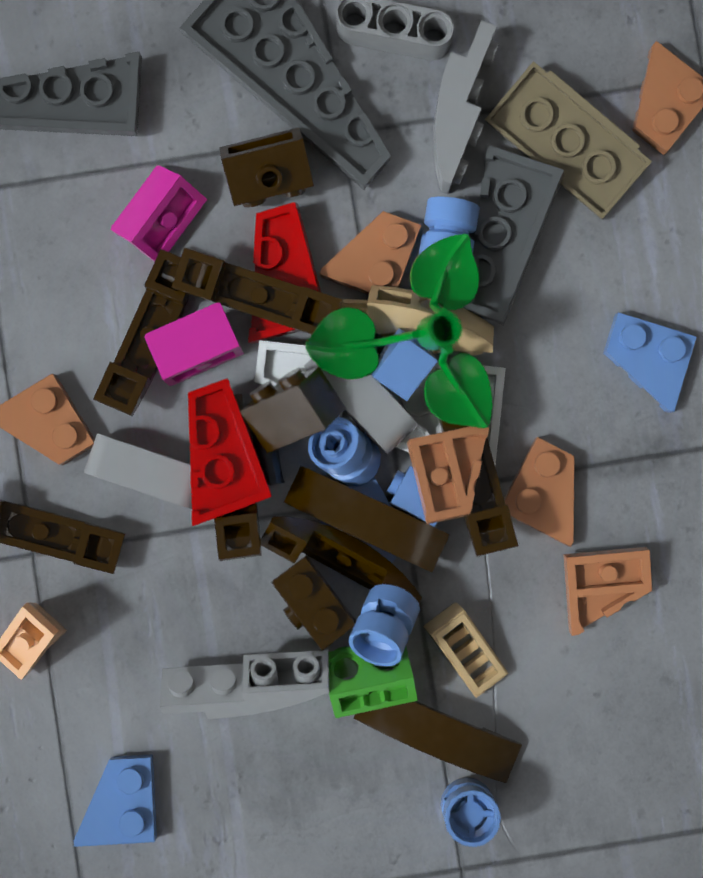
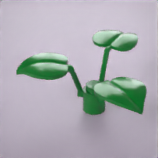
(449, 277)

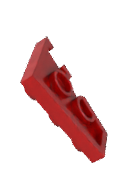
(283, 254)
(222, 457)

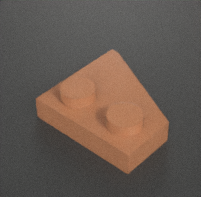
(375, 255)
(603, 582)

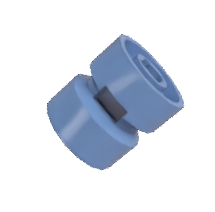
(448, 218)
(345, 453)
(384, 625)
(470, 812)

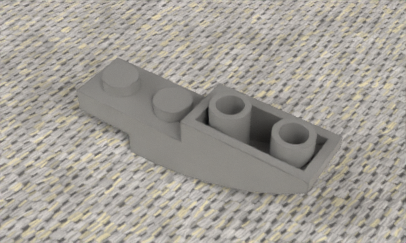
(455, 117)
(248, 688)

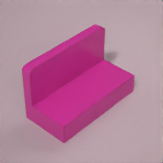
(159, 212)
(193, 344)

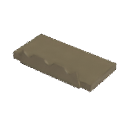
(567, 132)

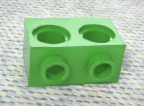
(371, 685)

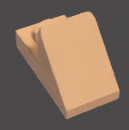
(28, 639)

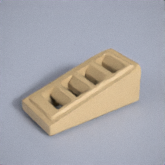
(446, 622)

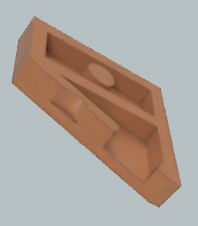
(668, 99)
(47, 421)
(447, 471)
(545, 492)

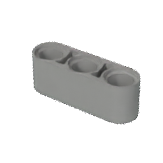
(409, 42)
(372, 409)
(140, 470)

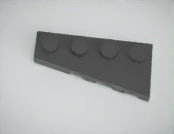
(75, 99)
(511, 217)

